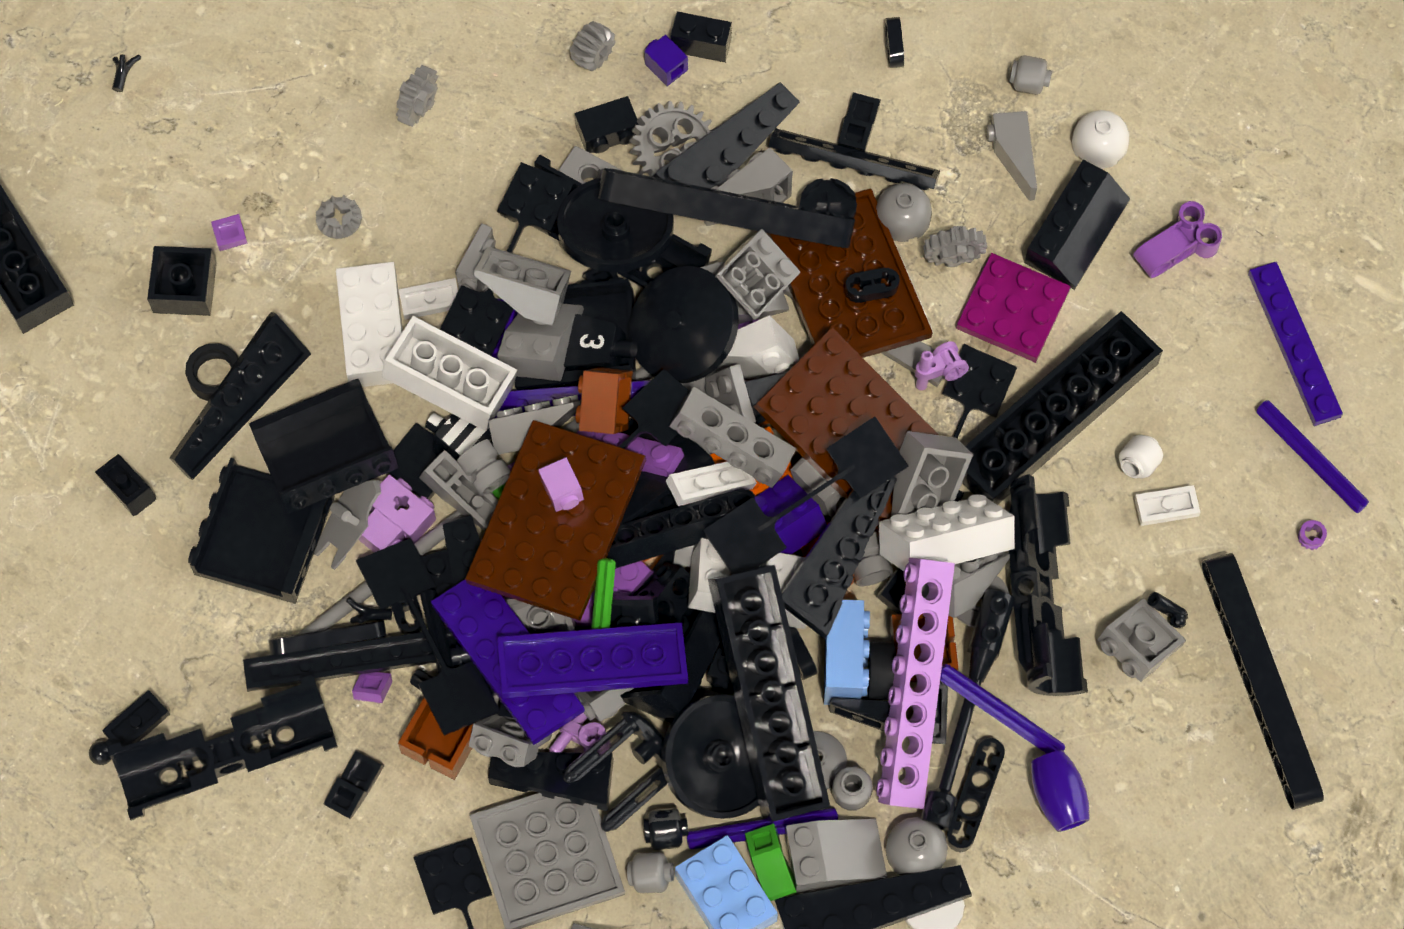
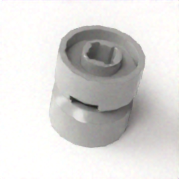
(484, 467)
(873, 566)

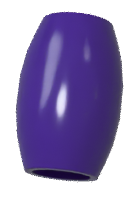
(1060, 790)

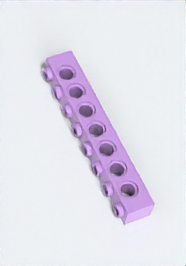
(924, 696)

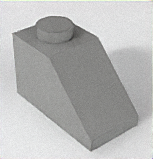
(809, 480)

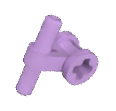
(941, 362)
(582, 735)

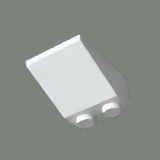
(762, 350)

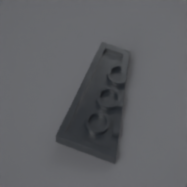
(546, 777)

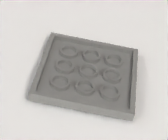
(545, 858)

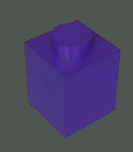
(666, 60)

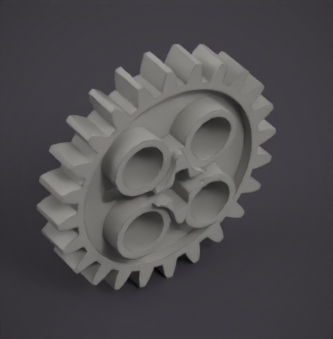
(664, 124)

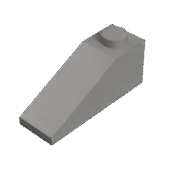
(1014, 148)
(455, 488)

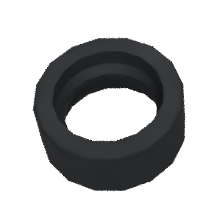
(200, 356)
(880, 669)

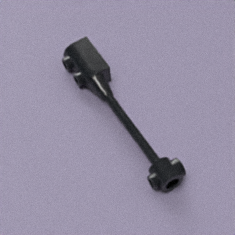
(984, 650)

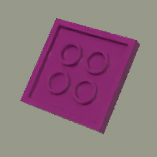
(1013, 307)

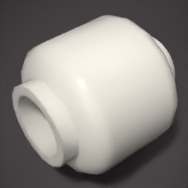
(1140, 456)

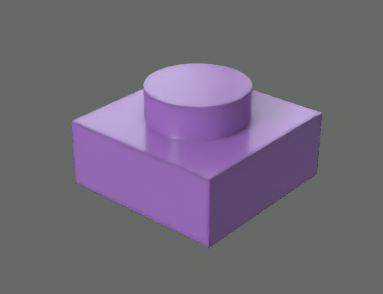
(229, 232)
(372, 687)

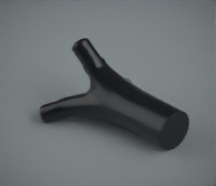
(122, 70)
(367, 613)

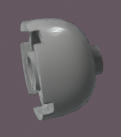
(904, 211)
(916, 847)

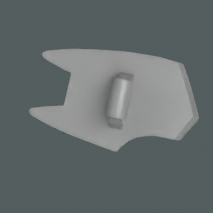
(348, 519)

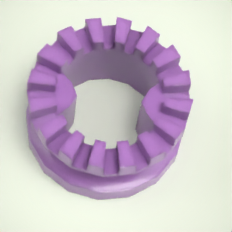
(1316, 543)

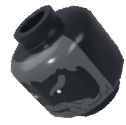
(665, 828)

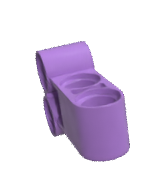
(1179, 241)

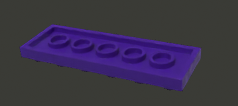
(476, 621)
(592, 660)

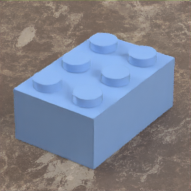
(847, 653)
(725, 889)

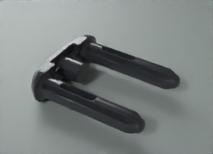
(650, 746)

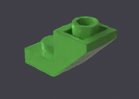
(770, 862)

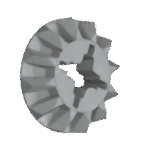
(330, 226)

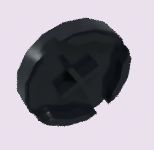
(830, 196)

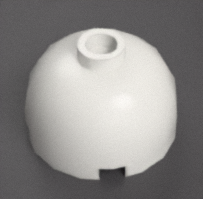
(1101, 138)

